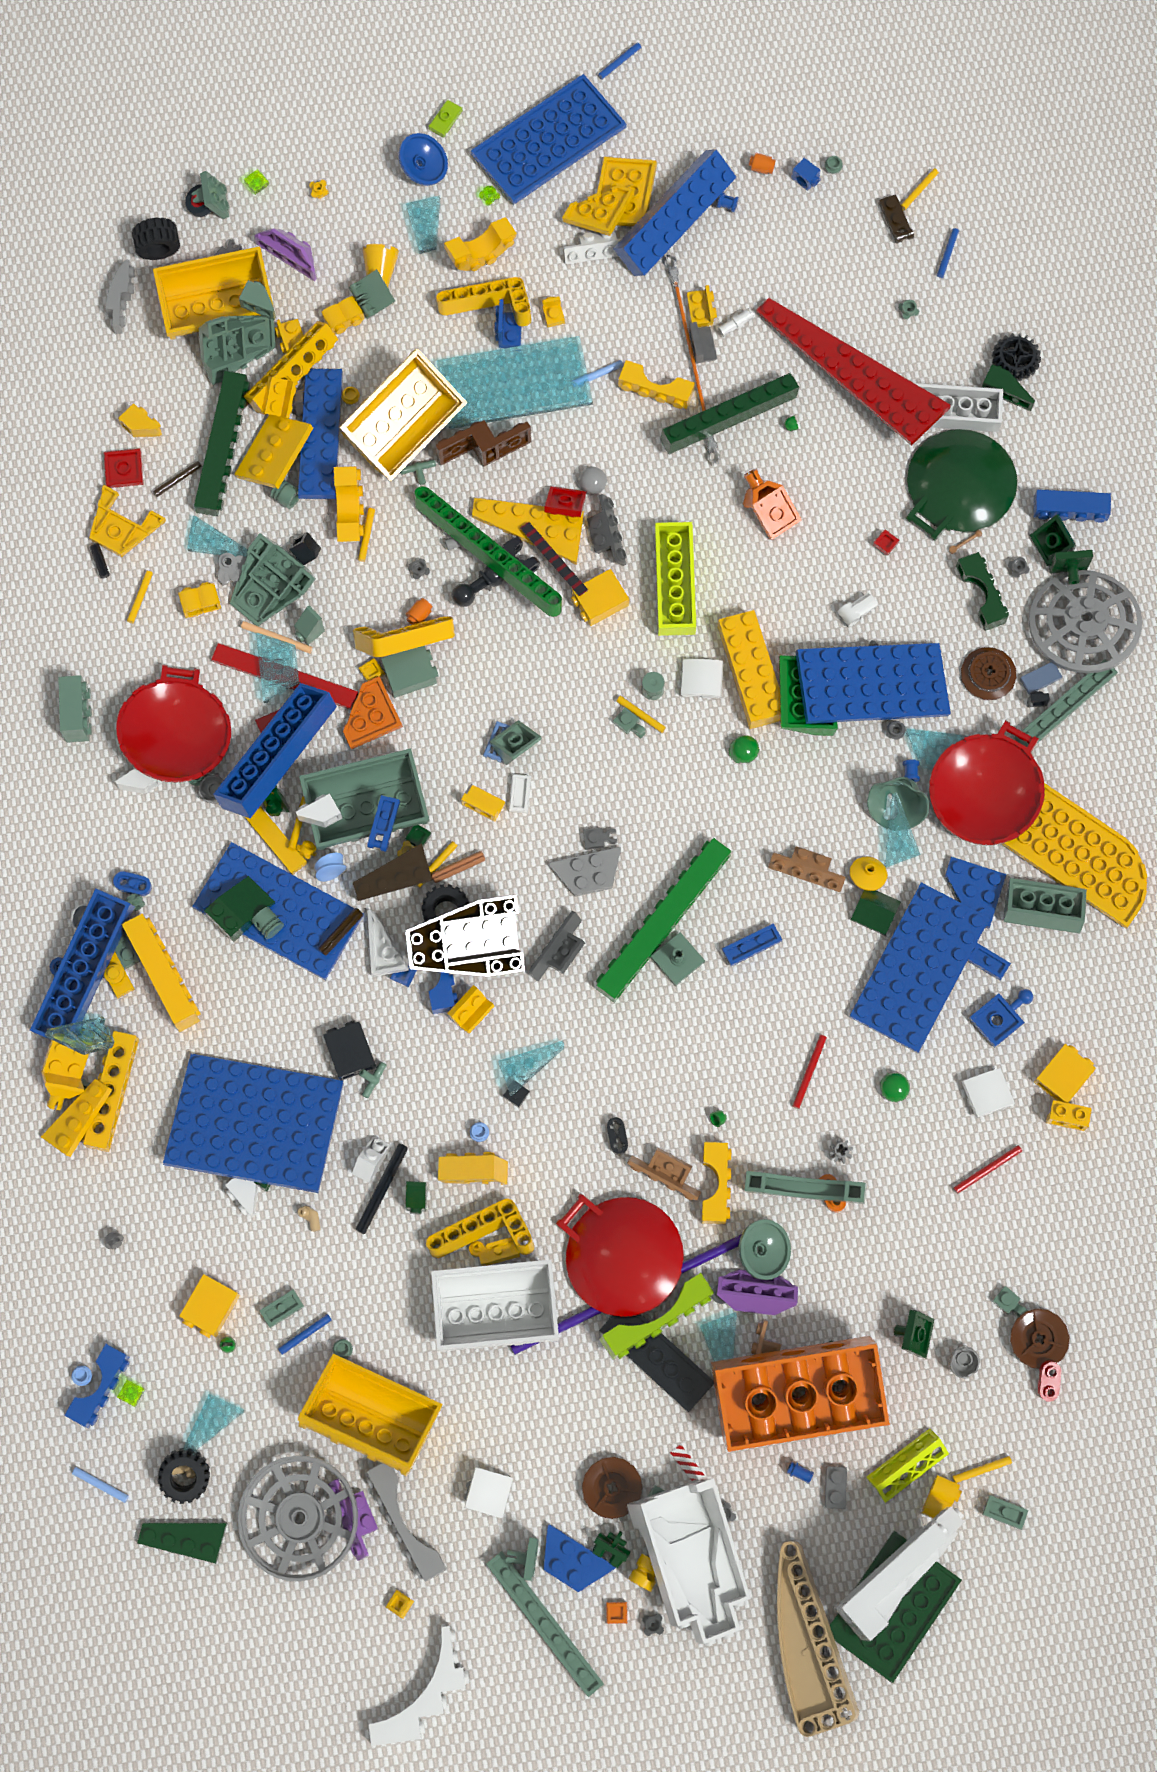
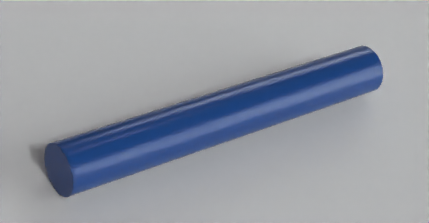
(619, 60)
(947, 254)
(304, 1334)

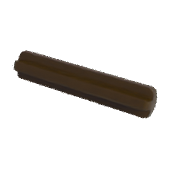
(340, 931)

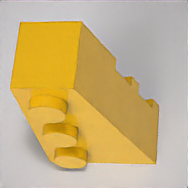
(472, 1168)

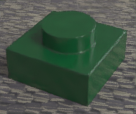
(418, 835)

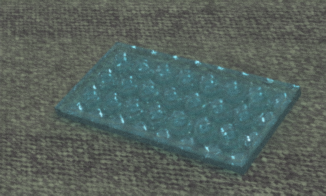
(518, 381)

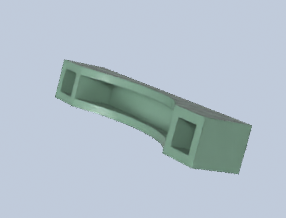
(805, 1187)

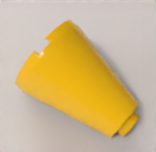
(380, 258)

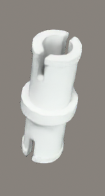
(735, 322)

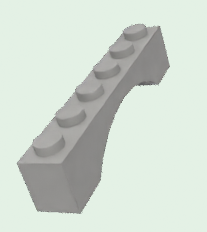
(426, 1559)

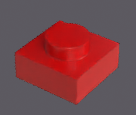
(886, 542)

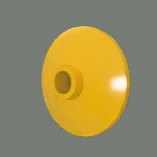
(868, 880)

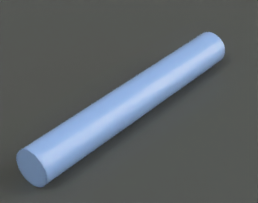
(605, 370)
(100, 1484)

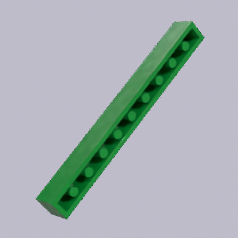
(663, 920)

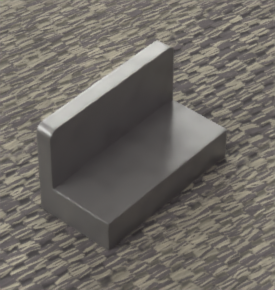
(702, 343)

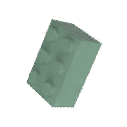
(74, 709)

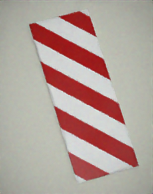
(687, 1463)

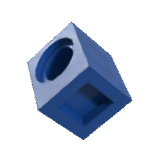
(806, 174)

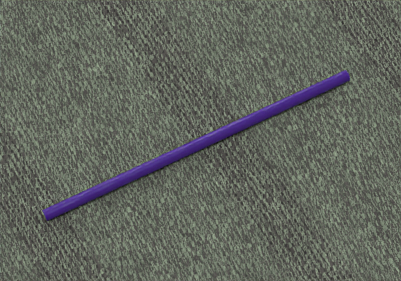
(687, 1265)

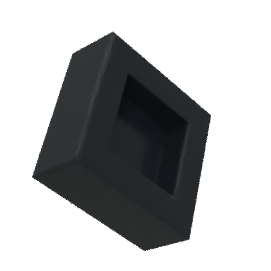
(1038, 699)
(518, 1098)

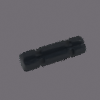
(99, 561)

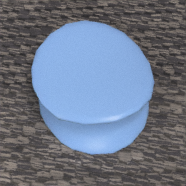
(329, 867)

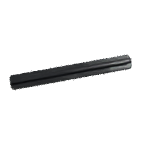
(381, 1188)

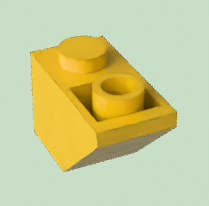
(138, 424)

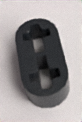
(622, 1135)

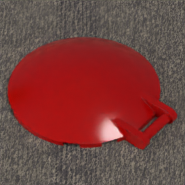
(173, 728)
(988, 787)
(622, 1255)

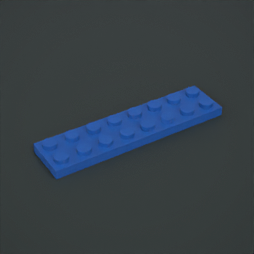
(321, 448)

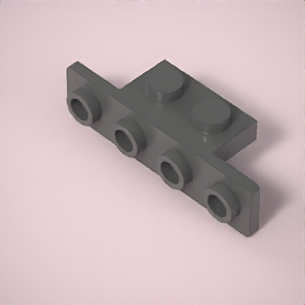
(605, 531)
(560, 950)

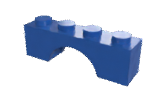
(441, 995)
(85, 1409)

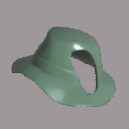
(913, 800)

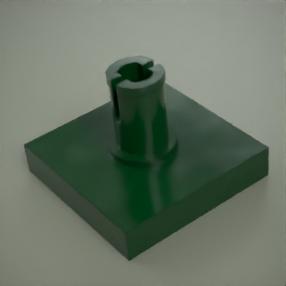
(1071, 563)
(916, 1333)

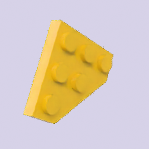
(600, 211)

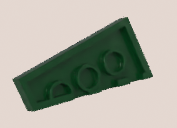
(192, 1540)

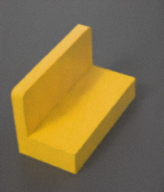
(483, 803)

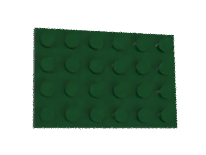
(909, 1622)

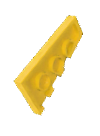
(76, 1119)

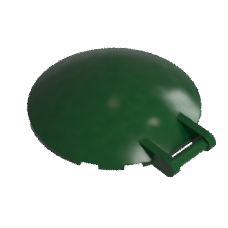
(960, 482)

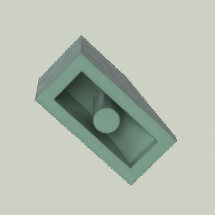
(256, 299)
(309, 626)

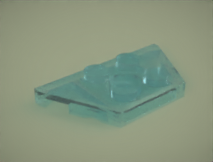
(277, 666)
(930, 745)
(83, 1036)

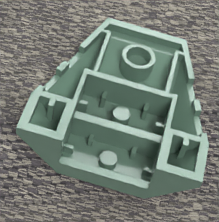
(234, 342)
(269, 581)

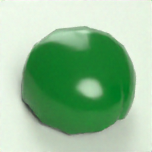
(744, 749)
(894, 1087)

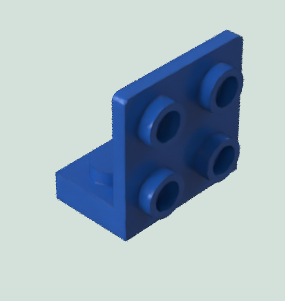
(506, 329)

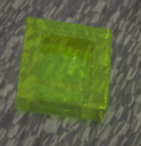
(256, 181)
(131, 1393)

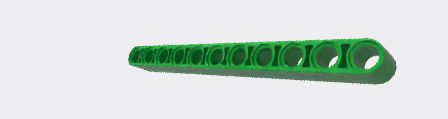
(488, 551)

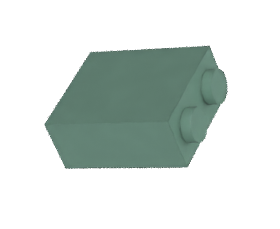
(410, 671)

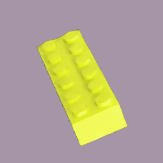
(675, 578)

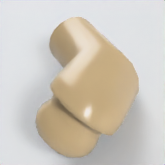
(311, 1216)
(184, 1469)

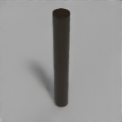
(178, 478)

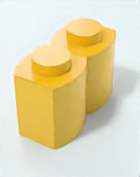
(343, 315)
(199, 600)
(941, 1495)

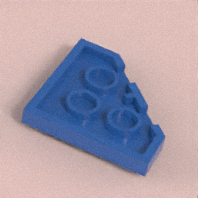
(975, 886)

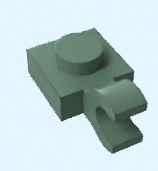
(629, 722)
(1008, 1301)

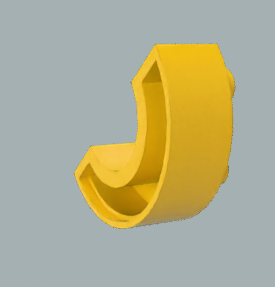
(483, 249)
(348, 503)

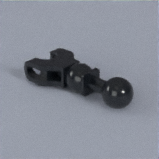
(464, 594)

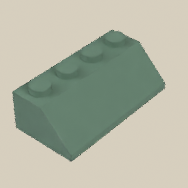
(1045, 905)

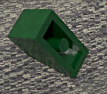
(416, 1197)

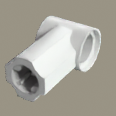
(853, 612)

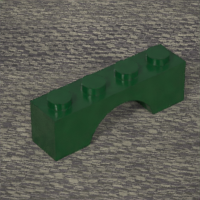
(973, 570)

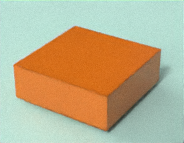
(616, 1612)

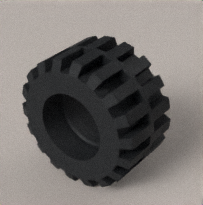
(155, 238)
(441, 895)
(176, 1491)

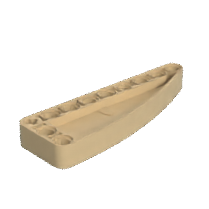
(804, 1665)

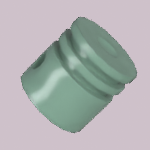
(286, 494)
(653, 685)
(267, 922)

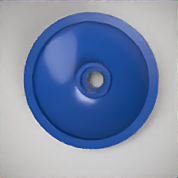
(428, 154)

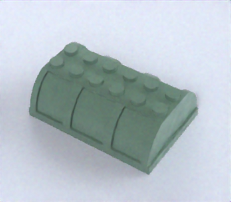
(357, 793)

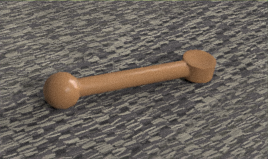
(953, 549)

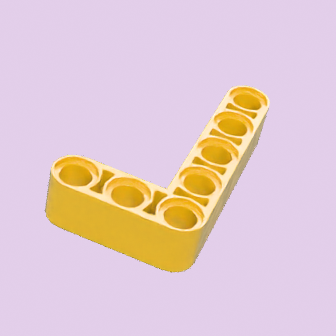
(487, 295)
(402, 639)
(482, 1229)

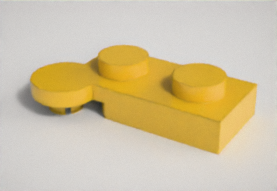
(494, 1252)

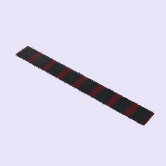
(554, 558)

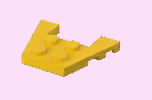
(117, 532)

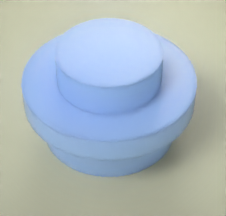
(479, 1132)
(81, 1375)

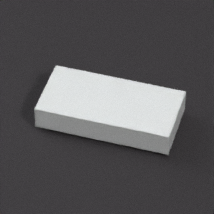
(520, 793)

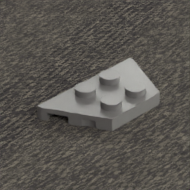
(588, 872)

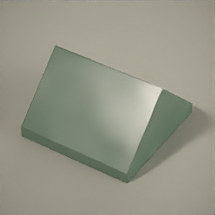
(514, 741)

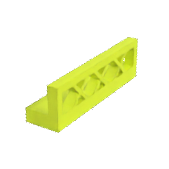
(905, 1462)

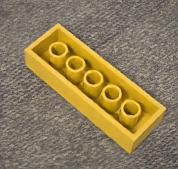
(751, 668)
(159, 969)

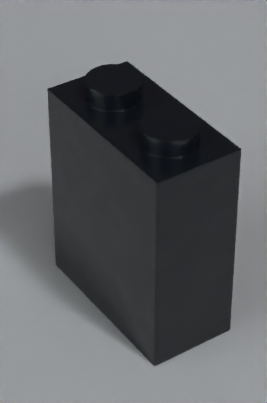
(349, 1050)

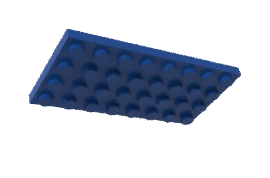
(548, 139)
(872, 683)
(304, 909)
(919, 967)

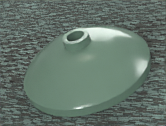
(773, 1249)

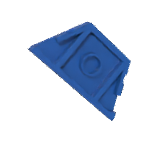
(572, 1561)

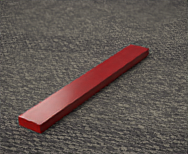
(249, 664)

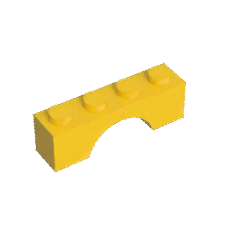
(675, 393)
(716, 1158)

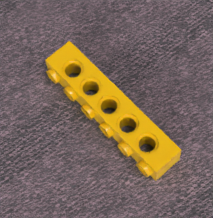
(294, 358)
(129, 1043)

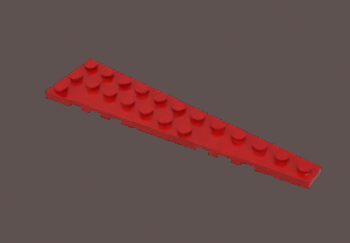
(887, 394)

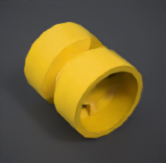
(644, 1574)

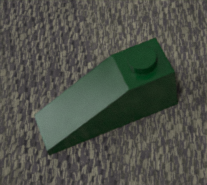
(1012, 390)

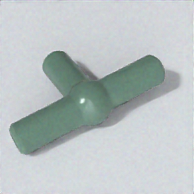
(418, 468)
(372, 1078)

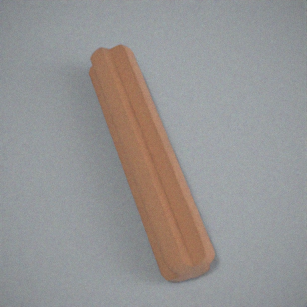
(458, 866)

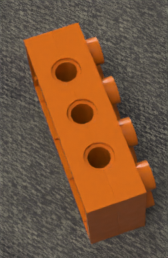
(814, 1414)

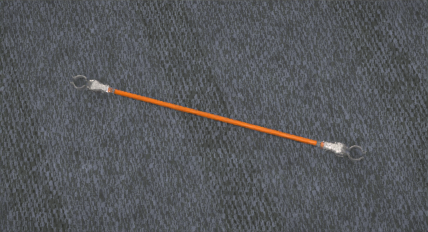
(673, 274)

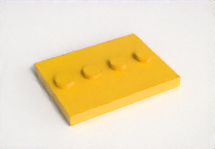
(632, 174)
(273, 451)

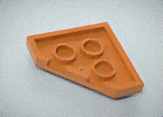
(371, 715)

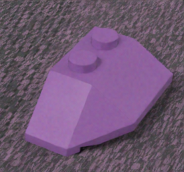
(288, 249)
(756, 1295)

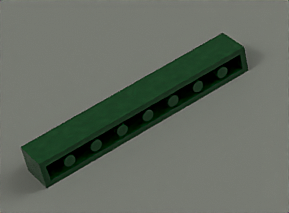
(729, 413)
(221, 444)

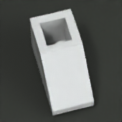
(137, 782)
(320, 813)
(370, 1159)
(245, 1193)

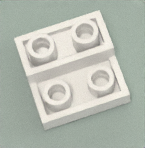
(702, 678)
(988, 1092)
(488, 1492)

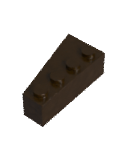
(398, 874)

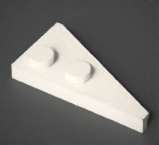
(383, 952)

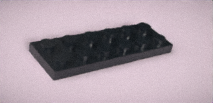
(666, 1365)

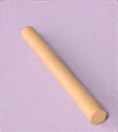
(256, 629)

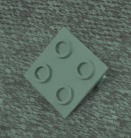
(372, 294)

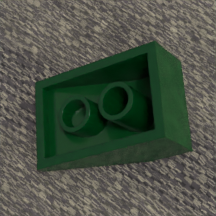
(237, 907)

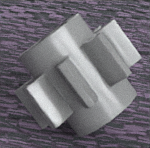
(844, 1146)

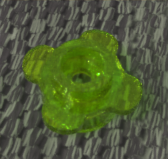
(489, 190)

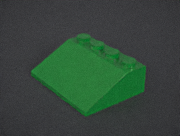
(791, 703)

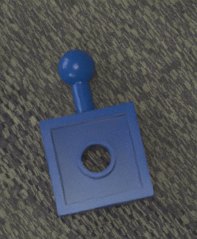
(999, 1007)

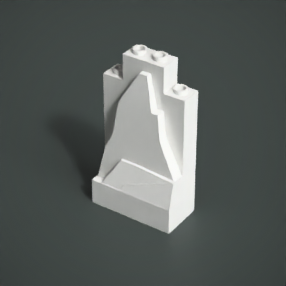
(693, 1558)
(877, 1597)

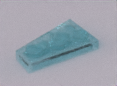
(425, 222)

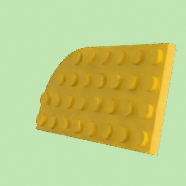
(1085, 855)

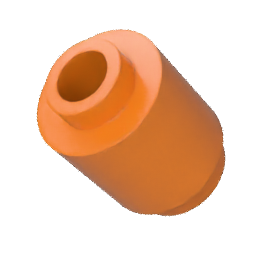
(762, 163)
(419, 611)

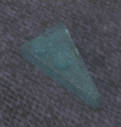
(209, 540)
(900, 840)
(522, 1067)
(720, 1336)
(214, 1417)

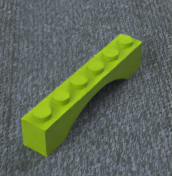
(622, 1337)

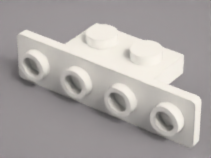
(591, 247)

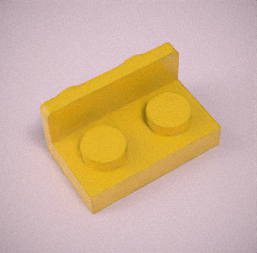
(701, 307)
(289, 332)
(279, 397)
(470, 1009)
(1069, 1115)

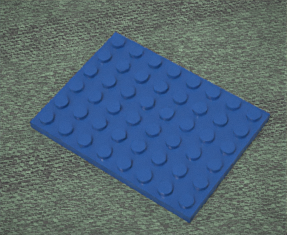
(254, 1123)

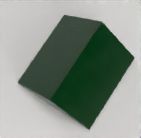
(1052, 538)
(875, 911)

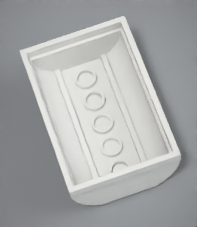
(494, 1305)

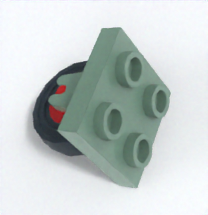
(208, 197)

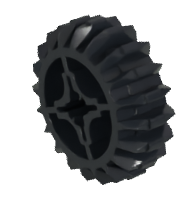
(1026, 353)

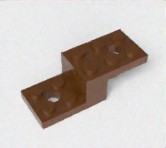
(482, 441)

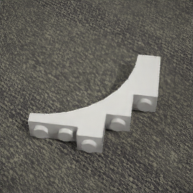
(407, 1724)

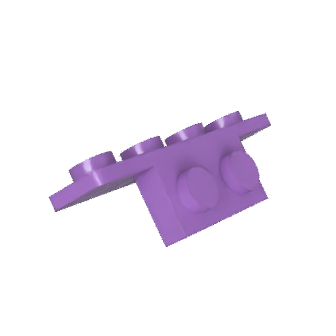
(366, 1521)

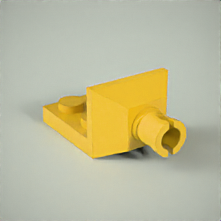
(62, 1073)

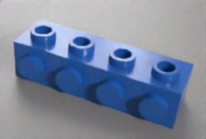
(1072, 505)

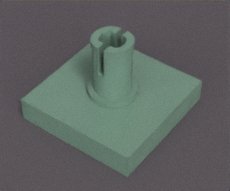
(677, 959)
(526, 1558)

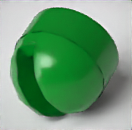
(791, 424)
(718, 1118)
(227, 1349)

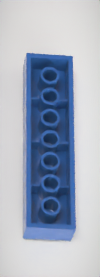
(675, 212)
(275, 750)
(83, 962)

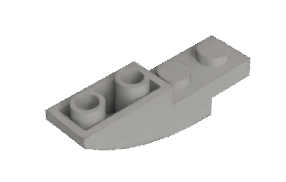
(118, 294)

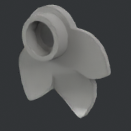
(232, 571)

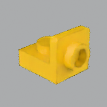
(553, 311)

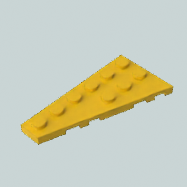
(559, 531)

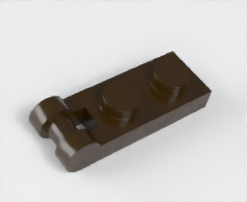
(896, 218)

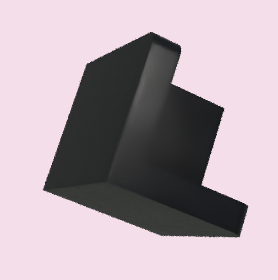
(305, 548)

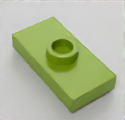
(445, 118)

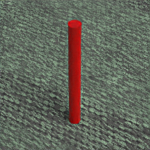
(809, 1071)
(987, 1169)

